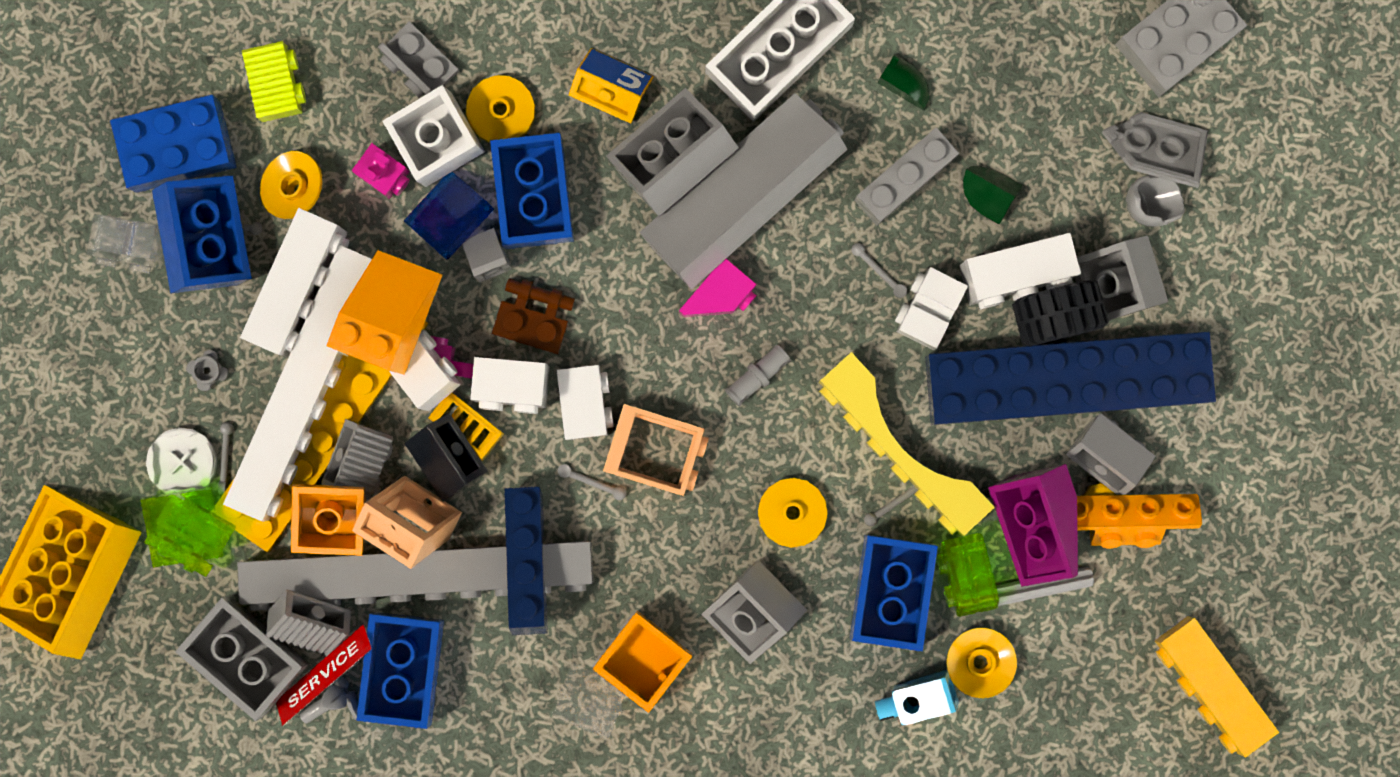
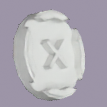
(181, 461)

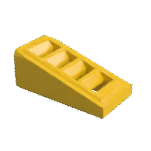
(491, 439)

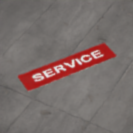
(323, 674)

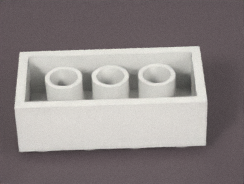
(777, 51)
(293, 282)

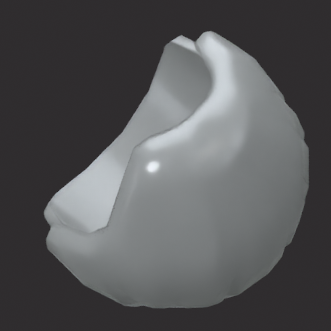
(1154, 201)

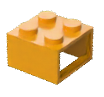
(642, 661)

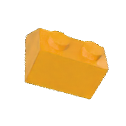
(325, 519)

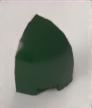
(905, 82)
(989, 191)

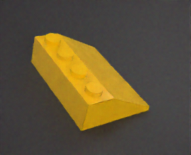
(63, 572)

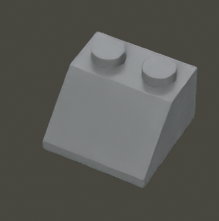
(1125, 276)
(754, 612)

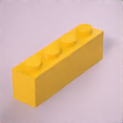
(1216, 687)

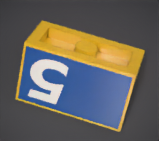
(610, 85)

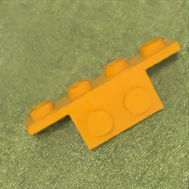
(1136, 518)

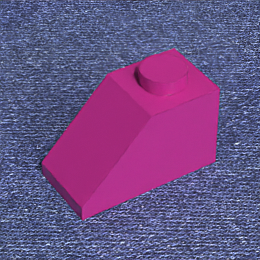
(721, 293)

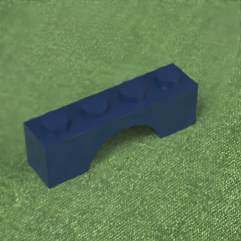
(525, 561)

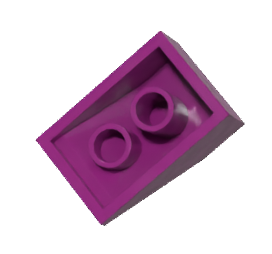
(1039, 523)

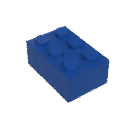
(173, 143)
(532, 191)
(201, 234)
(893, 593)
(400, 670)

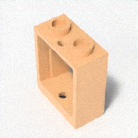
(621, 439)
(396, 535)

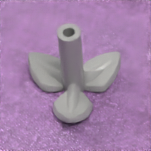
(333, 699)

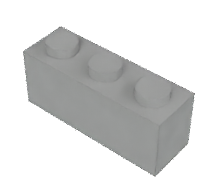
(906, 176)

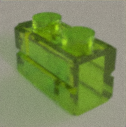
(968, 575)

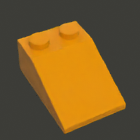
(385, 312)

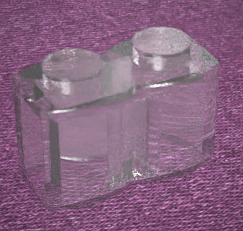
(125, 242)

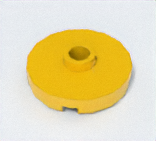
(500, 90)
(811, 512)

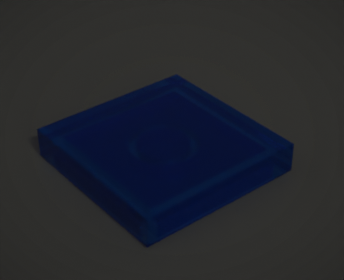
(448, 215)

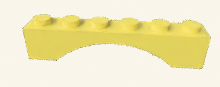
(955, 499)

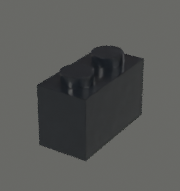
(445, 457)

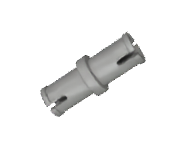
(758, 375)

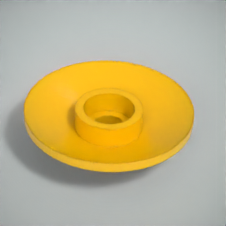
(281, 179)
(998, 670)

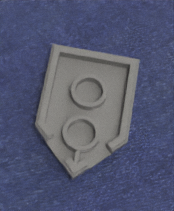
(1160, 147)

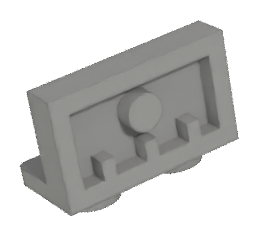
(417, 60)

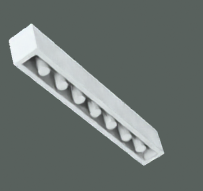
(296, 397)

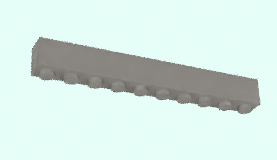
(382, 575)

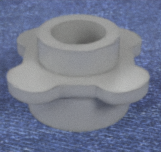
(197, 367)

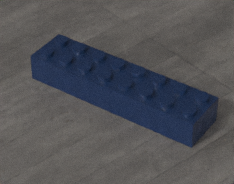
(1070, 378)

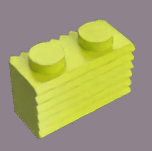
(273, 81)

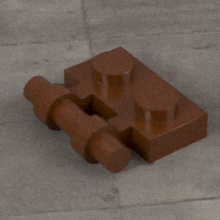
(530, 326)

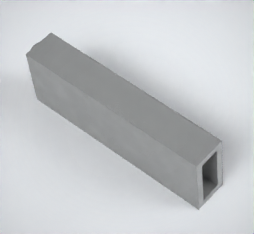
(745, 189)

